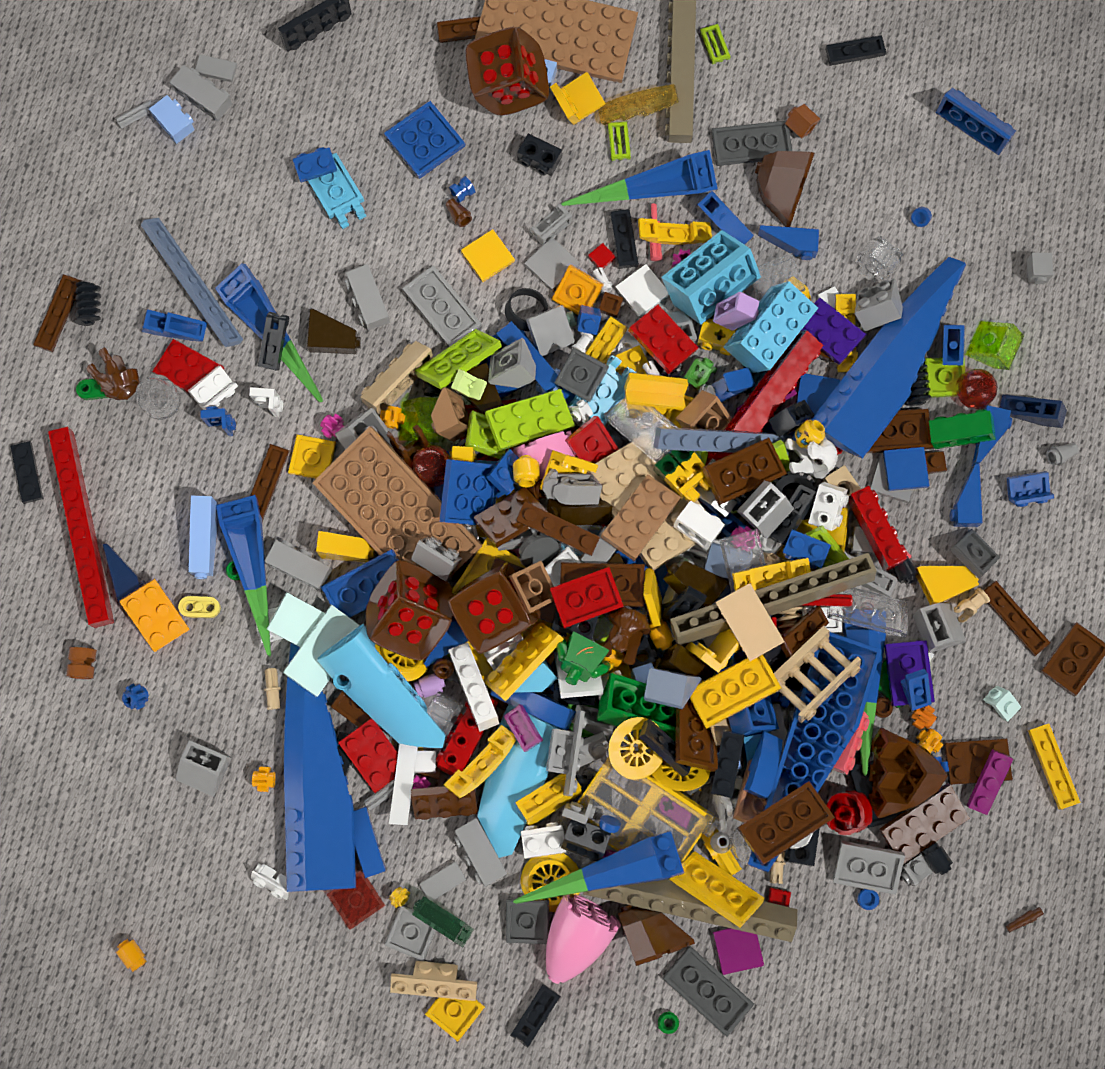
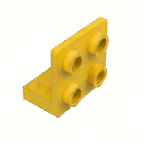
(578, 98)
(568, 465)
(718, 652)

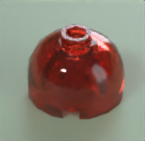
(976, 388)
(430, 464)

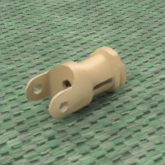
(971, 604)

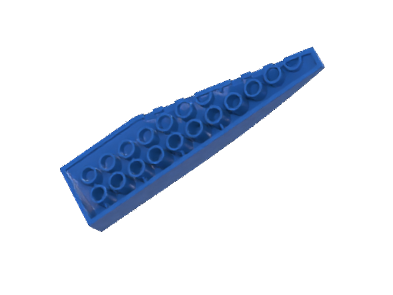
(888, 366)
(817, 743)
(316, 796)

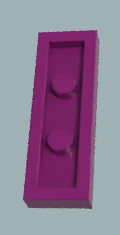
(989, 782)

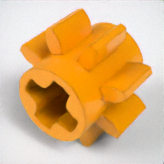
(392, 417)
(930, 740)
(263, 779)

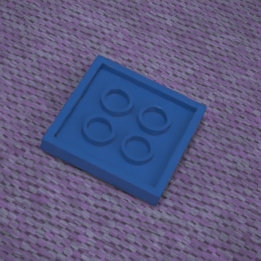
(424, 139)
(466, 491)

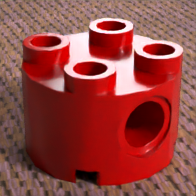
(851, 812)

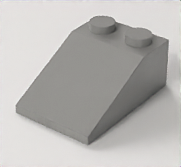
(359, 424)

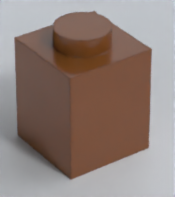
(802, 120)

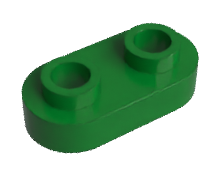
(94, 391)

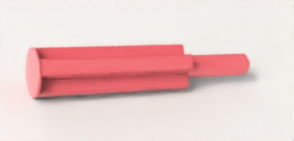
(655, 248)

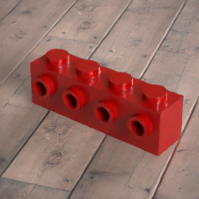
(877, 528)
(461, 743)

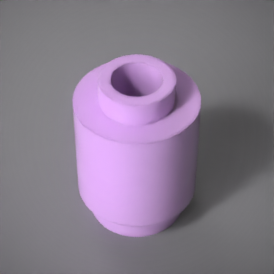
(429, 685)

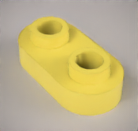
(199, 607)

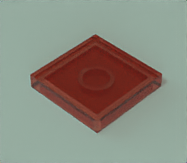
(356, 903)

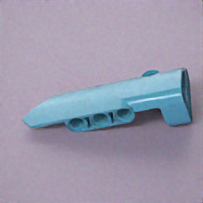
(381, 690)
(511, 781)

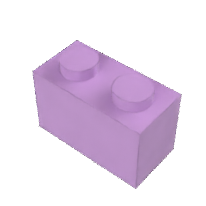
(736, 311)

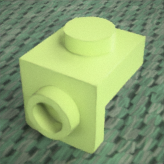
(468, 385)

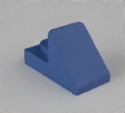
(733, 384)
(917, 689)

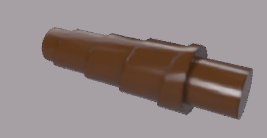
(1025, 919)

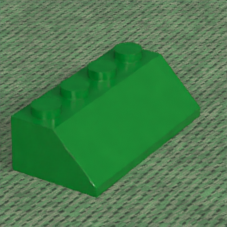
(625, 700)

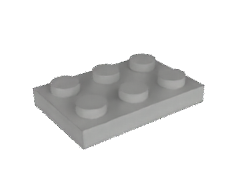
(868, 867)

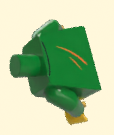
(582, 659)

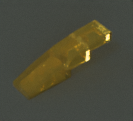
(637, 103)

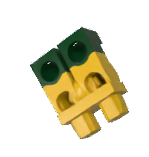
(682, 473)

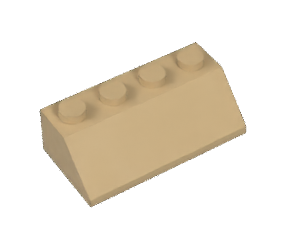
(397, 378)

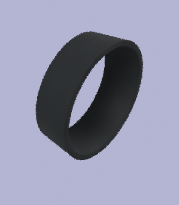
(511, 316)

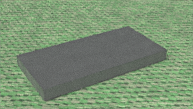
(749, 142)
(708, 991)

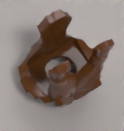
(118, 380)
(410, 449)
(626, 632)

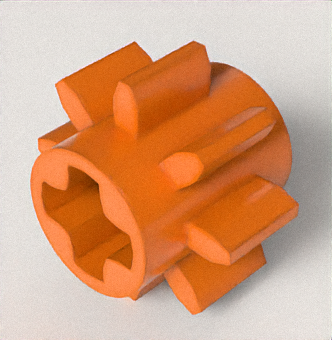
(923, 717)

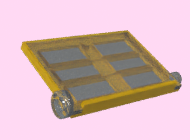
(646, 810)

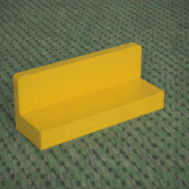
(655, 391)
(545, 800)

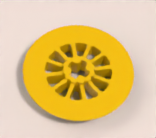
(410, 672)
(636, 770)
(694, 780)
(533, 864)

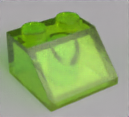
(995, 344)
(418, 412)

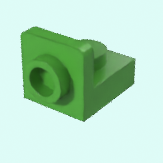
(700, 371)

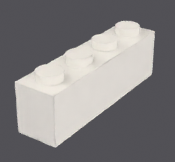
(473, 687)

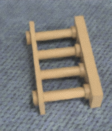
(806, 654)

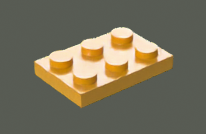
(154, 615)

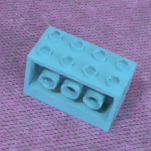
(710, 276)
(779, 320)

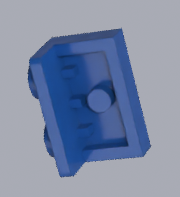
(314, 164)
(219, 417)
(502, 474)
(1029, 488)
(805, 546)

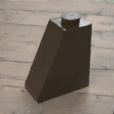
(330, 335)
(490, 397)
(582, 514)
(688, 574)
(683, 661)

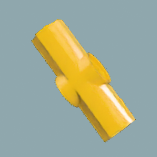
(725, 860)

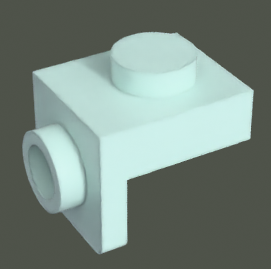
(1002, 702)

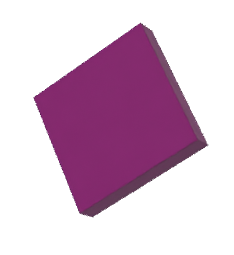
(737, 950)

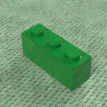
(962, 429)

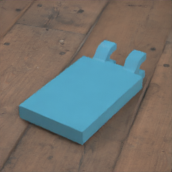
(338, 194)
(609, 392)

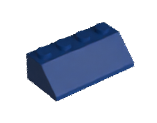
(975, 121)
(756, 717)

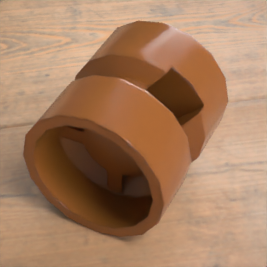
(81, 663)

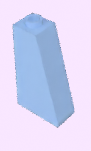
(202, 536)

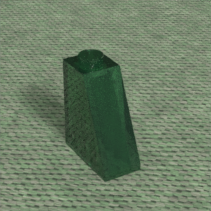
(442, 921)

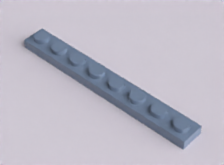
(192, 282)
(710, 440)

